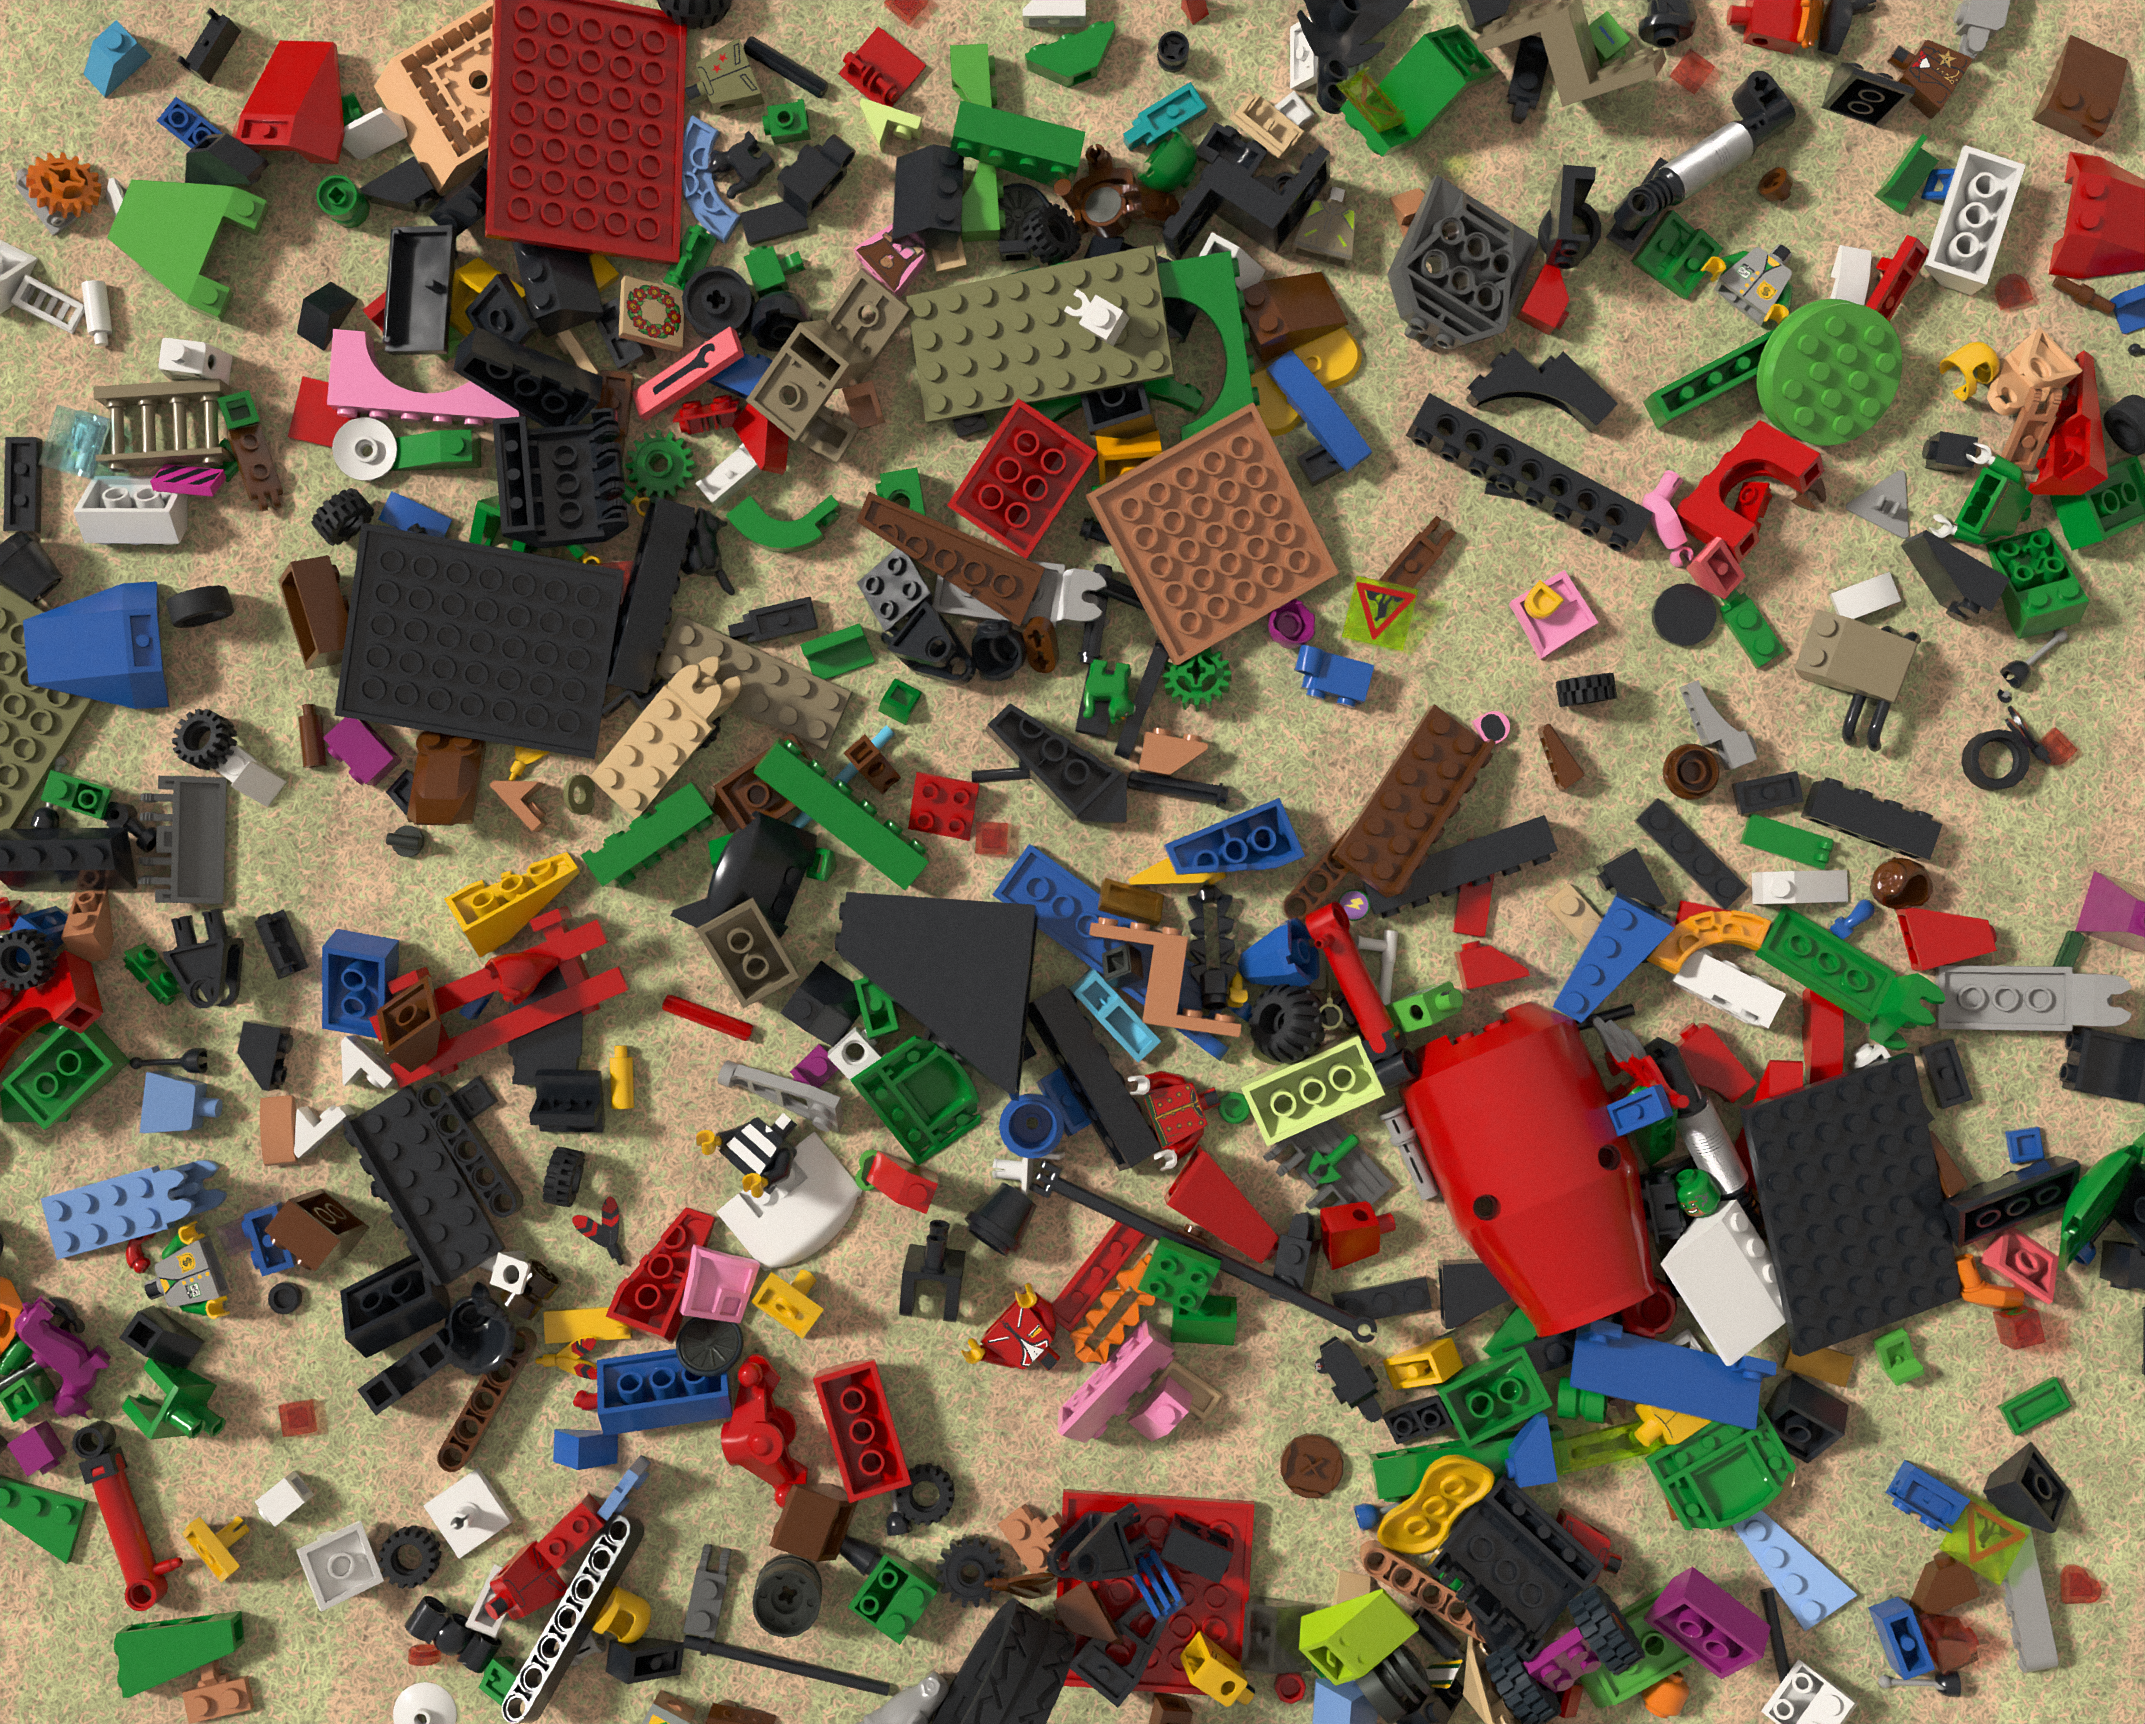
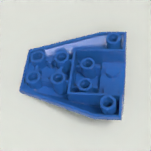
(101, 647)

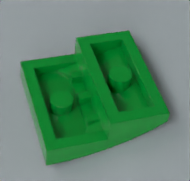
(1676, 254)

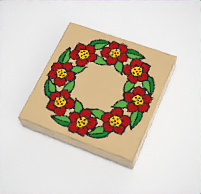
(651, 314)

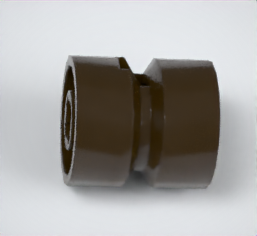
(539, 1286)

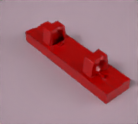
(1897, 276)

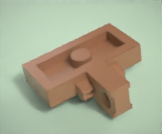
(1031, 1536)
(217, 1695)

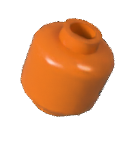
(1666, 1696)

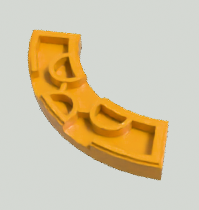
(1707, 930)

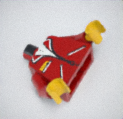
(1018, 1335)

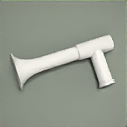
(1388, 948)

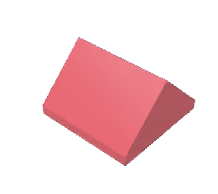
(2022, 1264)

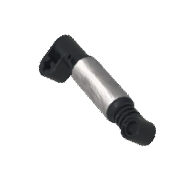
(1714, 154)
(1705, 1132)

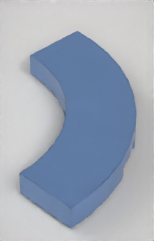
(698, 181)

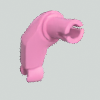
(1665, 519)

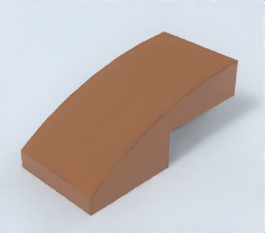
(278, 1130)

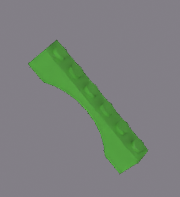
(971, 81)

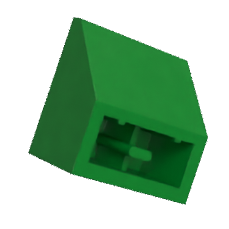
(894, 1596)

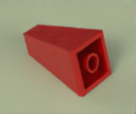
(1216, 1204)

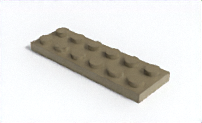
(770, 687)

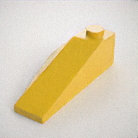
(501, 910)

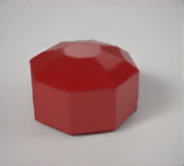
(1290, 1687)

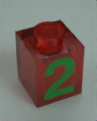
(2019, 1327)

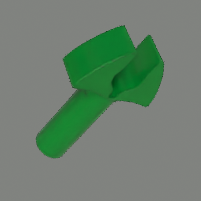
(1333, 1159)

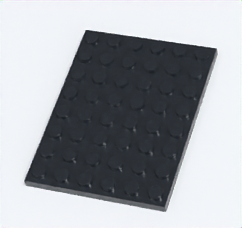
(478, 641)
(1851, 1203)

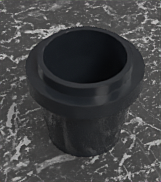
(27, 567)
(1002, 1220)

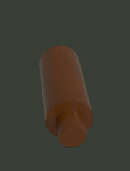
(312, 737)

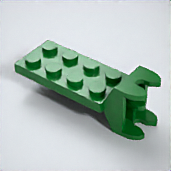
(1849, 977)

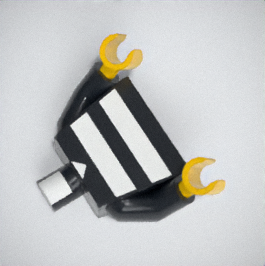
(756, 1151)

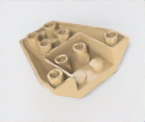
(1479, 1687)

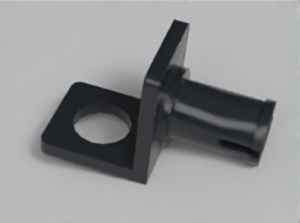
(640, 702)

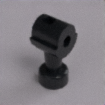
(125, 816)

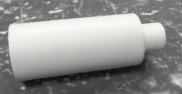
(97, 311)

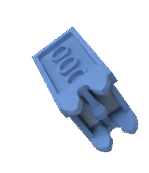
(128, 1206)

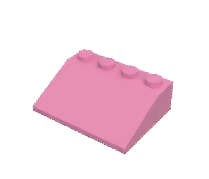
(1115, 1383)

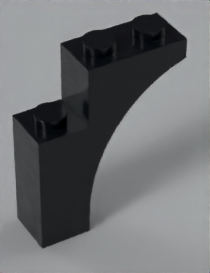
(1560, 385)

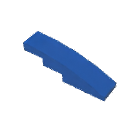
(1319, 411)

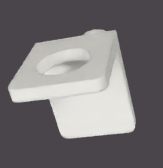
(1021, 1170)
(505, 1268)

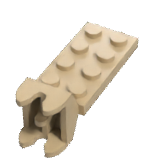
(665, 736)

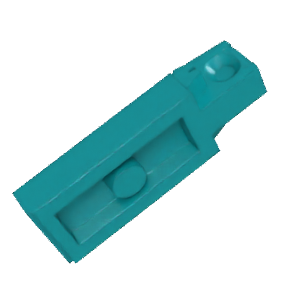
(1160, 118)

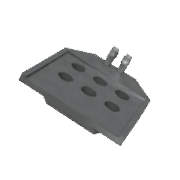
(1429, 299)

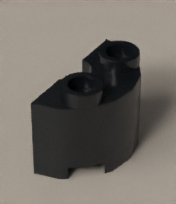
(1227, 144)

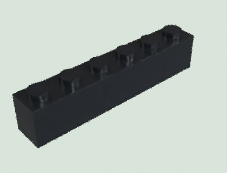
(650, 593)
(1471, 863)
(1092, 1077)

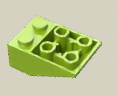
(1354, 1635)

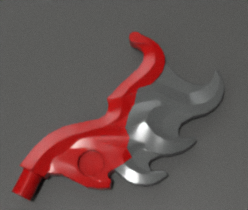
(1627, 1053)

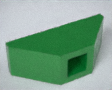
(1074, 56)

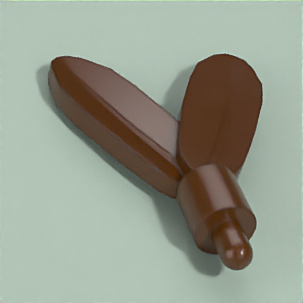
(1021, 1585)

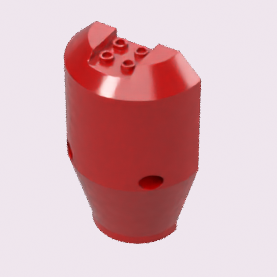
(1523, 1126)

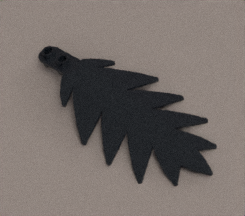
(1337, 37)

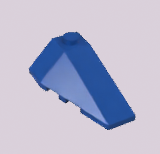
(1244, 842)

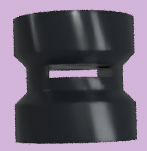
(1173, 45)

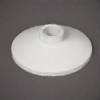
(351, 441)
(427, 1700)

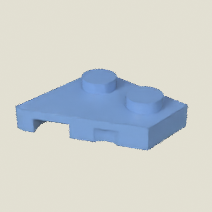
(617, 1499)

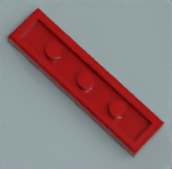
(1095, 1274)

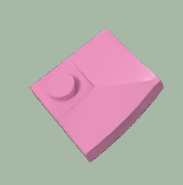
(1563, 625)
(718, 1285)

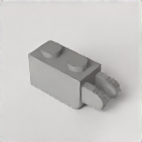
(1978, 23)

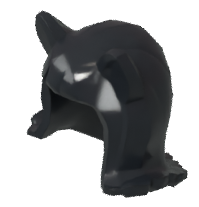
(479, 1333)

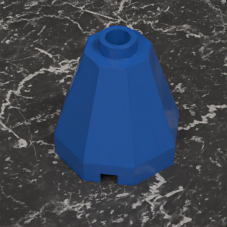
(1282, 957)

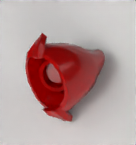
(519, 973)

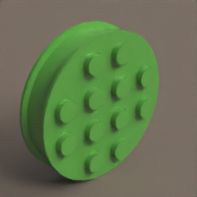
(1829, 371)

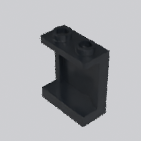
(1570, 190)
(2104, 1064)

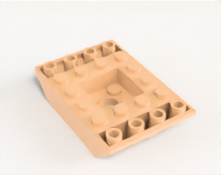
(436, 97)

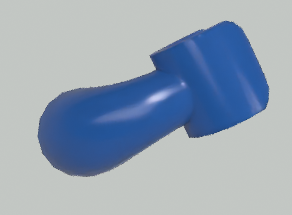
(1844, 927)

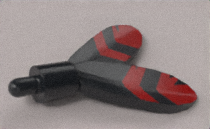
(2024, 733)
(607, 1234)

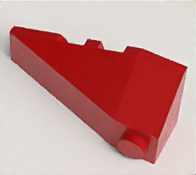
(655, 1289)

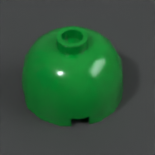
(1171, 163)

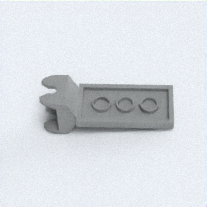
(1060, 597)
(2026, 998)

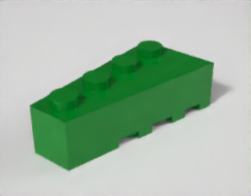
(1018, 143)
(651, 837)

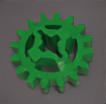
(1212, 679)

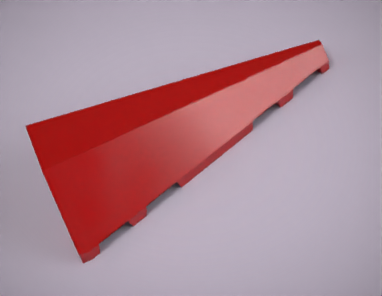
(2076, 443)

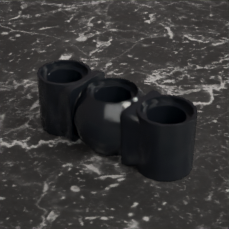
(450, 1634)

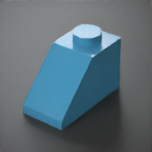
(114, 58)

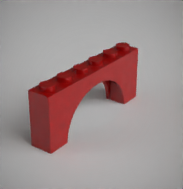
(66, 998)
(1710, 1065)

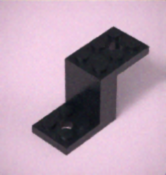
(1246, 204)

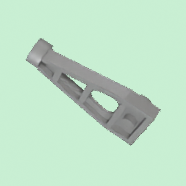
(822, 1107)

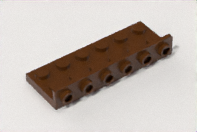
(1413, 803)

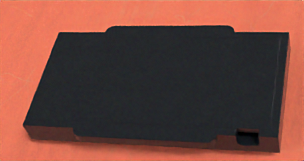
(551, 1046)

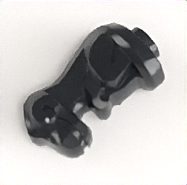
(1668, 22)

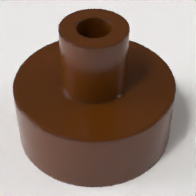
(1776, 185)

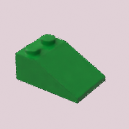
(2104, 508)
(65, 1073)
(1493, 1395)

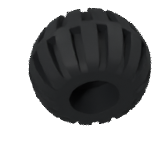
(695, 12)
(1287, 1023)

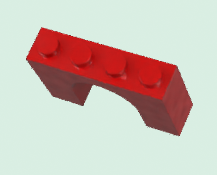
(1759, 453)

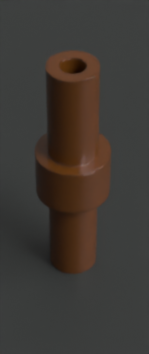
(2083, 294)

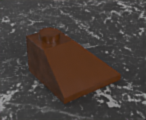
(411, 1025)

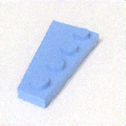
(1796, 1575)

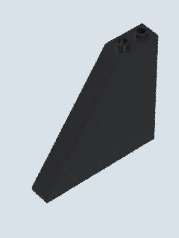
(951, 968)

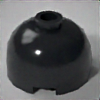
(777, 317)

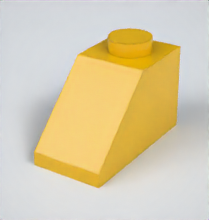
(1423, 1364)

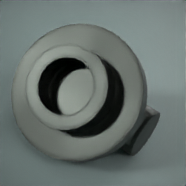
(406, 841)

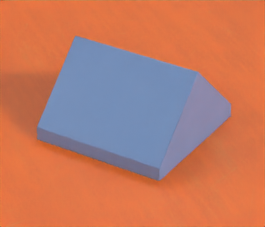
(1341, 1704)

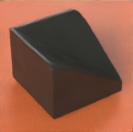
(1122, 966)

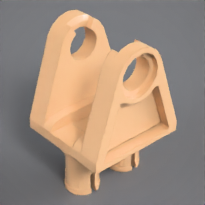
(2034, 364)

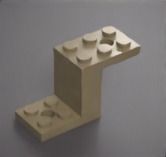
(1571, 50)
(828, 354)

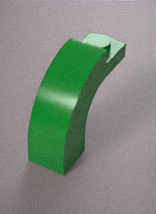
(783, 535)

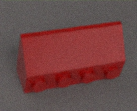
(861, 1429)

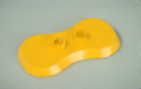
(1331, 360)
(1427, 1516)

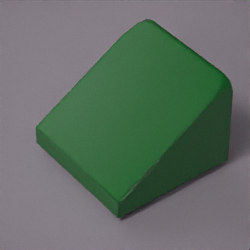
(899, 701)

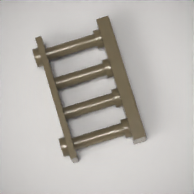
(147, 397)

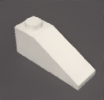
(1799, 887)

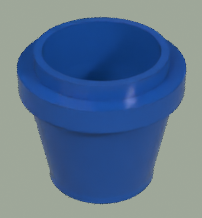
(1027, 1141)

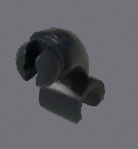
(66, 1310)

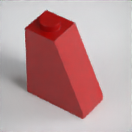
(1942, 937)
(903, 1181)

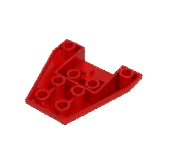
(296, 104)

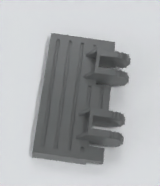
(193, 839)
(1360, 1176)

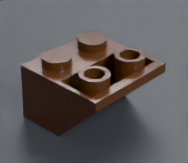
(813, 1521)

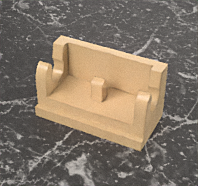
(1268, 125)

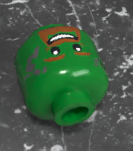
(1697, 1193)

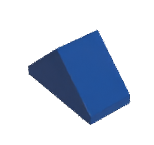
(584, 1448)

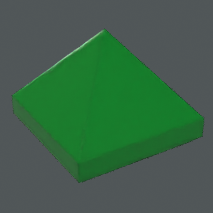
(828, 865)

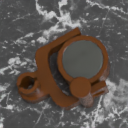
(1096, 196)

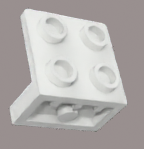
(1304, 62)

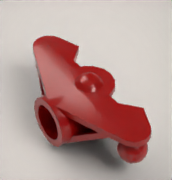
(761, 1431)

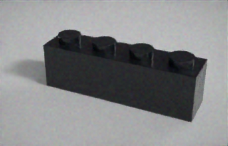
(1872, 820)

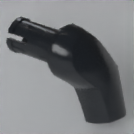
(1837, 22)

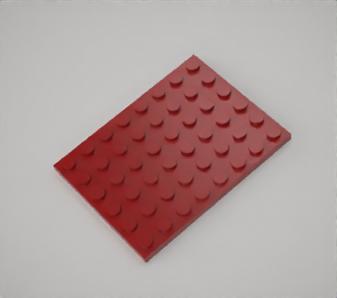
(586, 128)

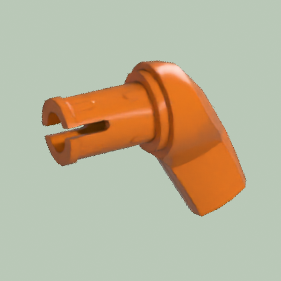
(1984, 1293)

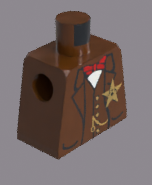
(1932, 71)

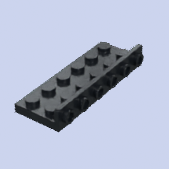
(423, 1188)

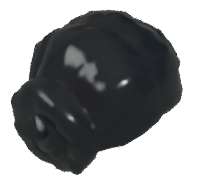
(998, 650)

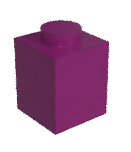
(37, 1449)

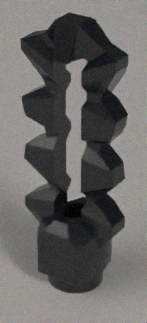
(1214, 981)

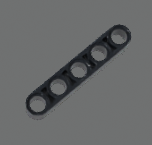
(456, 1142)

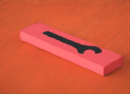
(688, 373)

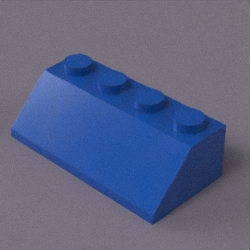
(657, 1393)

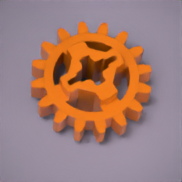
(63, 185)

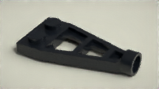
(1106, 1673)

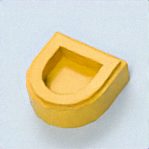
(1542, 601)

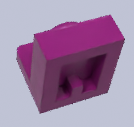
(814, 1068)

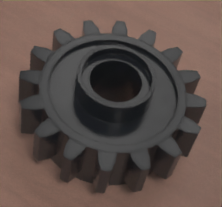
(969, 1553)

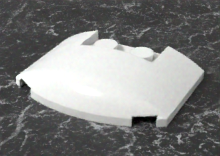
(799, 1212)

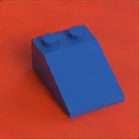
(356, 980)

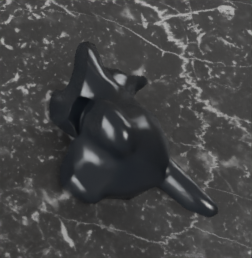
(703, 551)

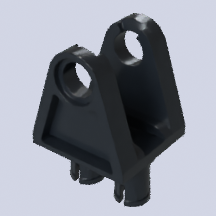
(930, 646)
(207, 963)
(936, 1264)
(1100, 1546)

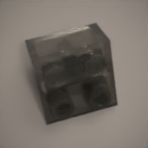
(1273, 1635)

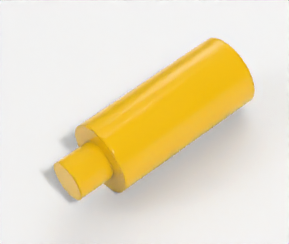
(621, 1079)

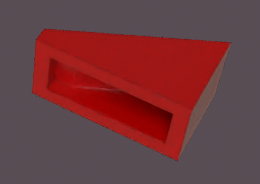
(1195, 9)

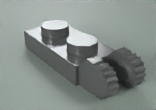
(707, 1595)

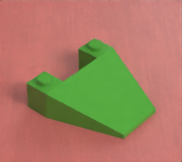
(174, 232)

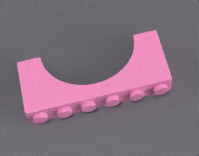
(362, 387)

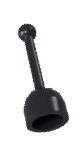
(188, 1061)

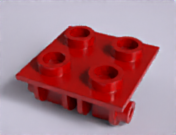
(881, 68)
(692, 412)
(943, 806)

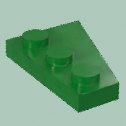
(43, 1515)

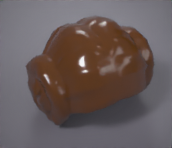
(1901, 883)

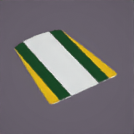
(1442, 1674)

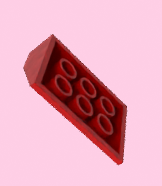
(1022, 479)

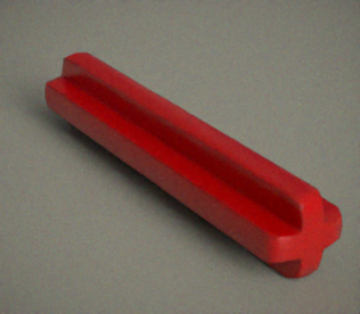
(707, 1017)

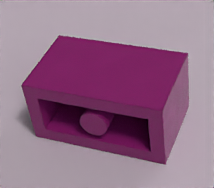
(361, 750)

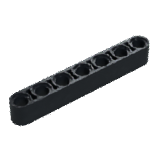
(560, 1627)

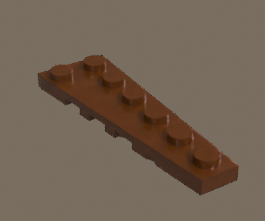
(974, 566)

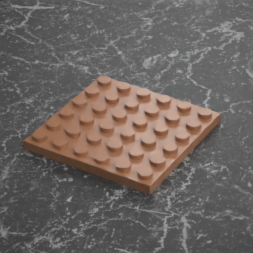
(1212, 533)

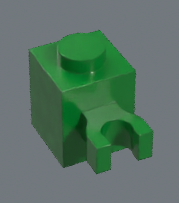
(769, 272)

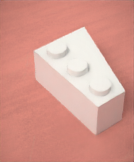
(1728, 989)

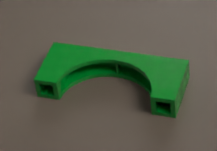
(1211, 287)

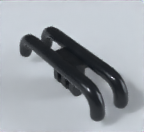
(1880, 712)

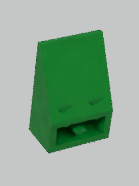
(2041, 584)

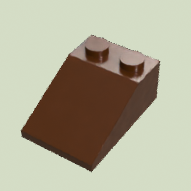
(2082, 91)
(1290, 313)

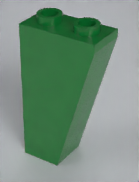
(168, 1648)

